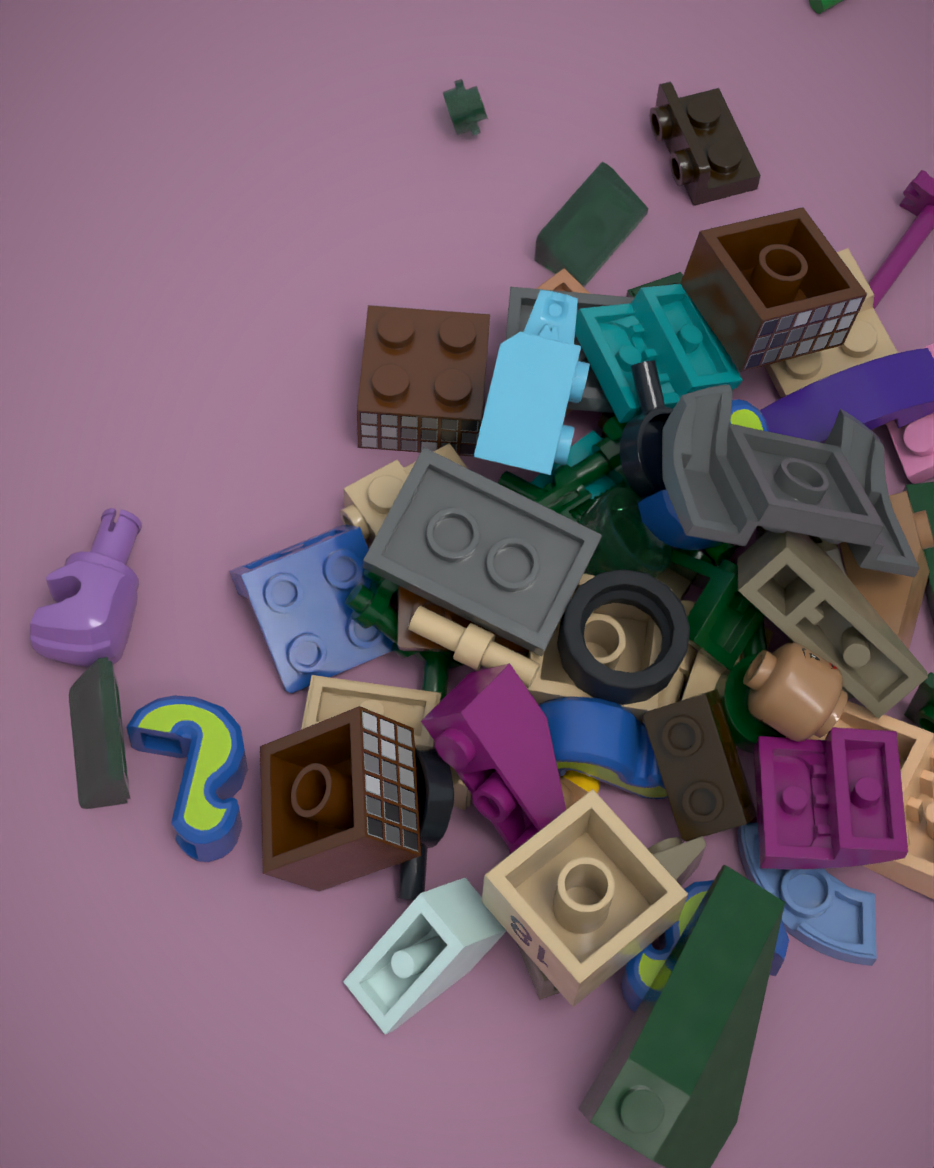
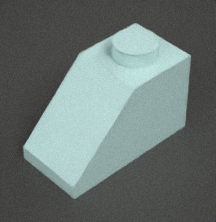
(424, 953)

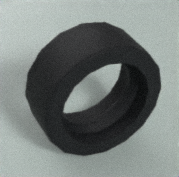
(645, 594)

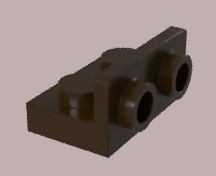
(703, 144)
(700, 766)

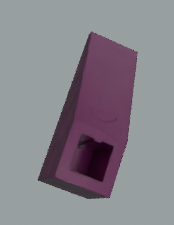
(500, 751)

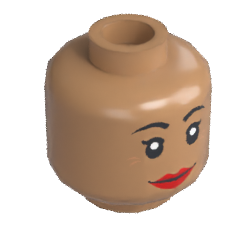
(795, 692)

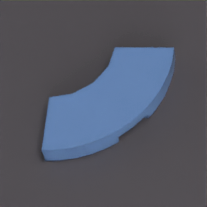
(817, 905)

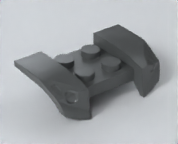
(742, 477)

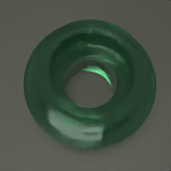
(465, 108)

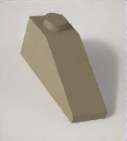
(827, 614)

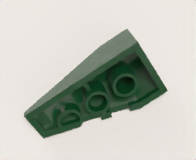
(688, 1048)

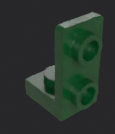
(721, 617)

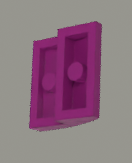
(830, 800)

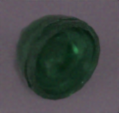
(625, 538)

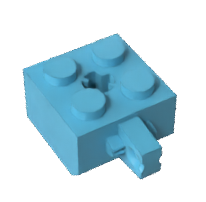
(531, 390)

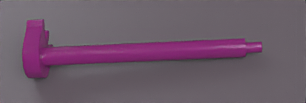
(920, 202)

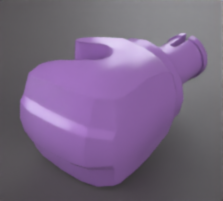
(93, 598)

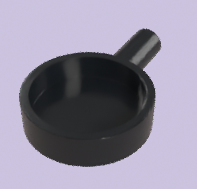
(644, 433)
(435, 810)

